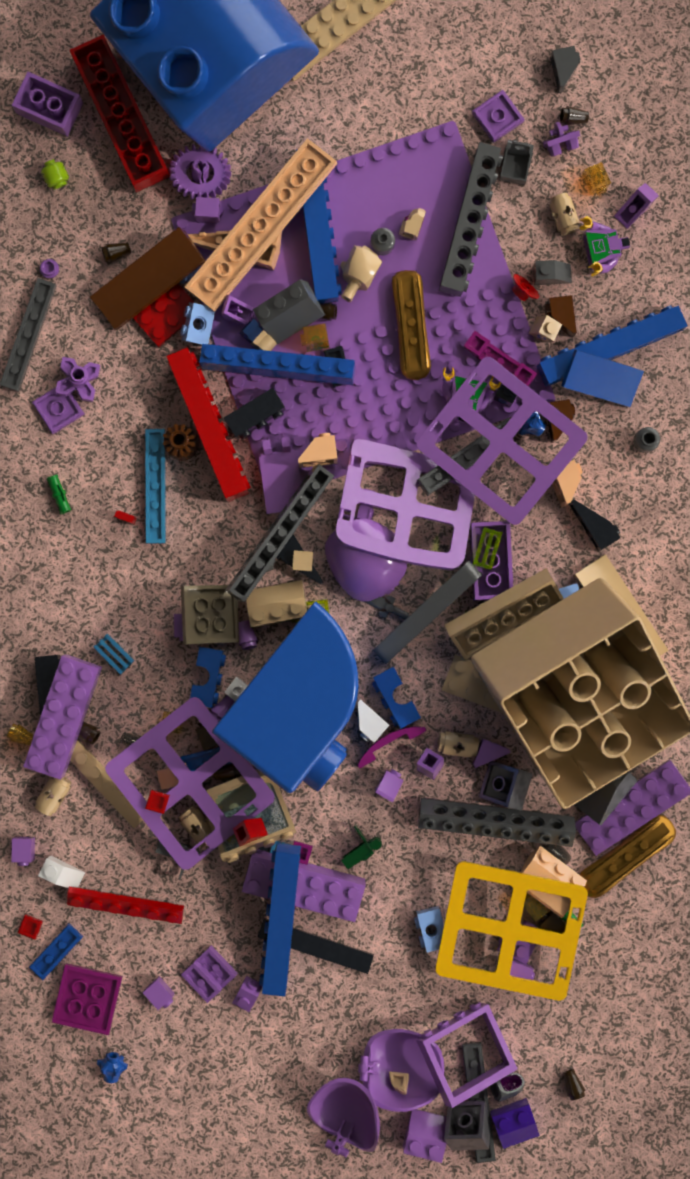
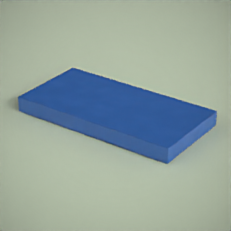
(602, 378)

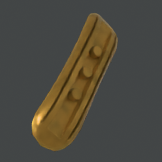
(411, 324)
(628, 856)

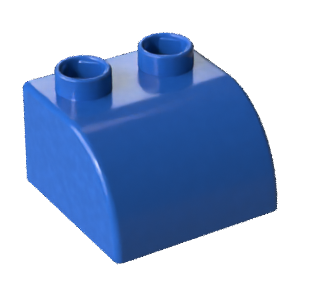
(207, 57)
(297, 706)

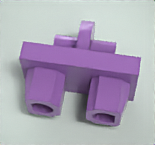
(569, 138)

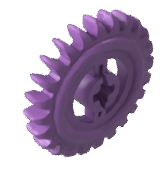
(202, 159)

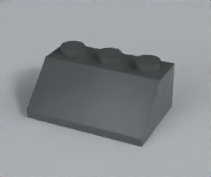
(289, 311)

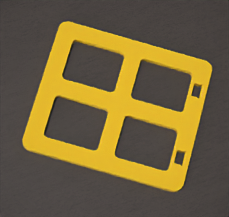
(510, 930)

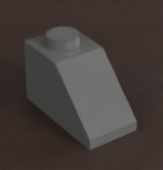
(564, 65)
(551, 272)

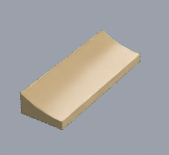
(604, 569)
(503, 613)

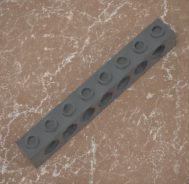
(487, 155)
(279, 533)
(496, 822)

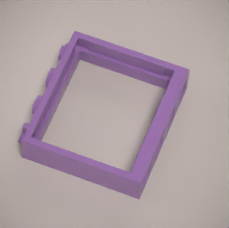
(481, 1082)

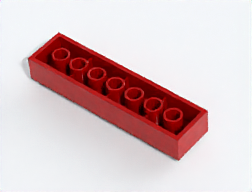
(119, 113)
(206, 421)

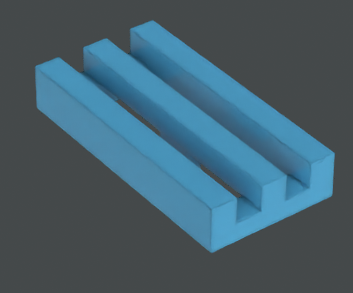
(119, 648)

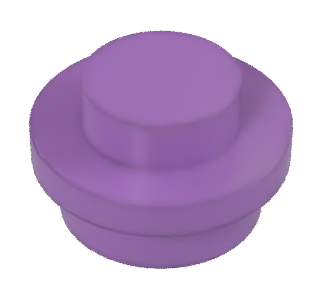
(49, 268)

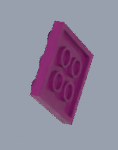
(87, 999)

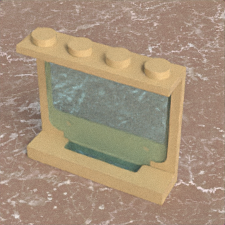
(235, 795)

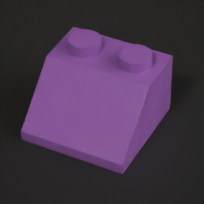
(425, 1135)

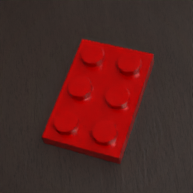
(164, 315)

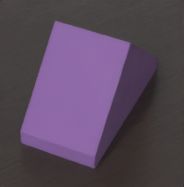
(237, 311)
(488, 752)

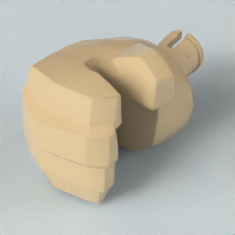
(359, 270)

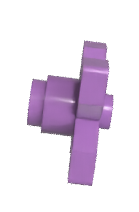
(70, 383)

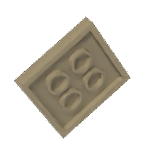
(209, 615)

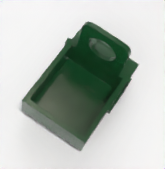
(362, 851)

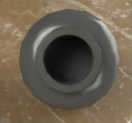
(382, 241)
(646, 440)

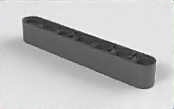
(427, 612)

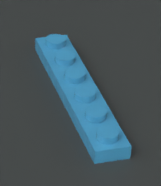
(155, 486)

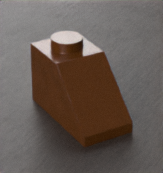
(562, 310)
(565, 408)

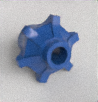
(533, 426)
(112, 1067)

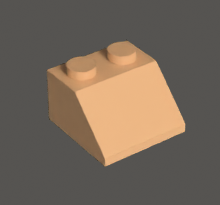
(320, 451)
(567, 483)

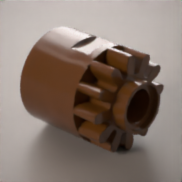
(187, 449)

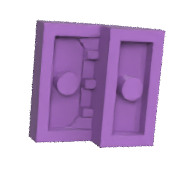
(209, 974)

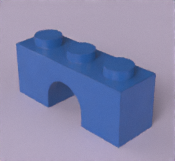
(212, 661)
(402, 713)

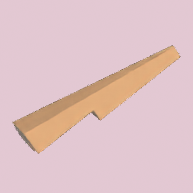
(212, 241)

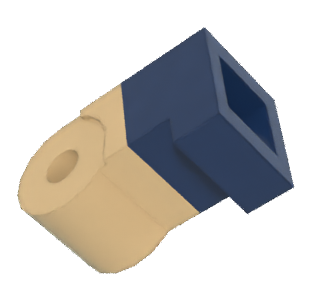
(257, 336)

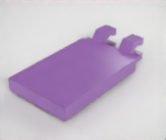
(279, 475)

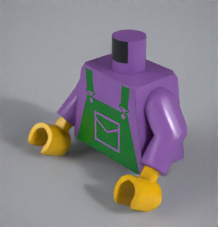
(602, 246)
(480, 399)

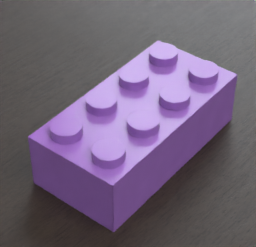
(501, 576)

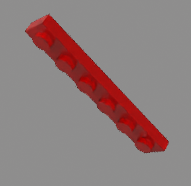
(125, 905)

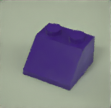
(514, 1123)

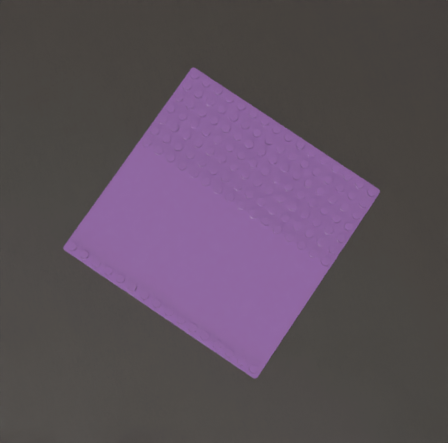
(382, 405)

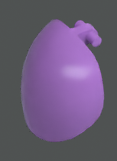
(361, 573)
(398, 1052)
(347, 1112)

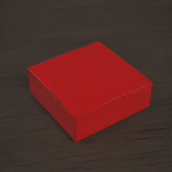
(125, 517)
(157, 801)
(30, 927)

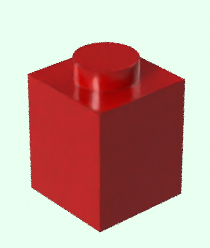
(249, 831)

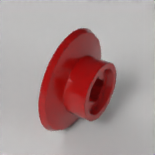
(523, 288)

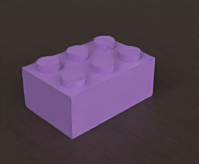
(47, 104)

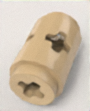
(568, 222)
(448, 739)
(59, 789)
(192, 818)

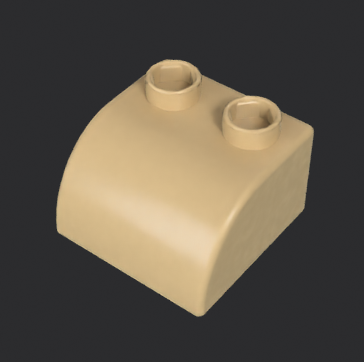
(584, 691)

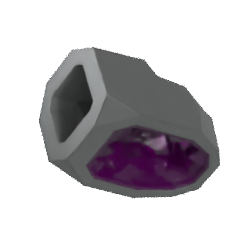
(507, 1087)

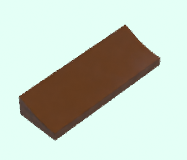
(148, 278)

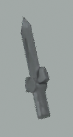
(381, 603)

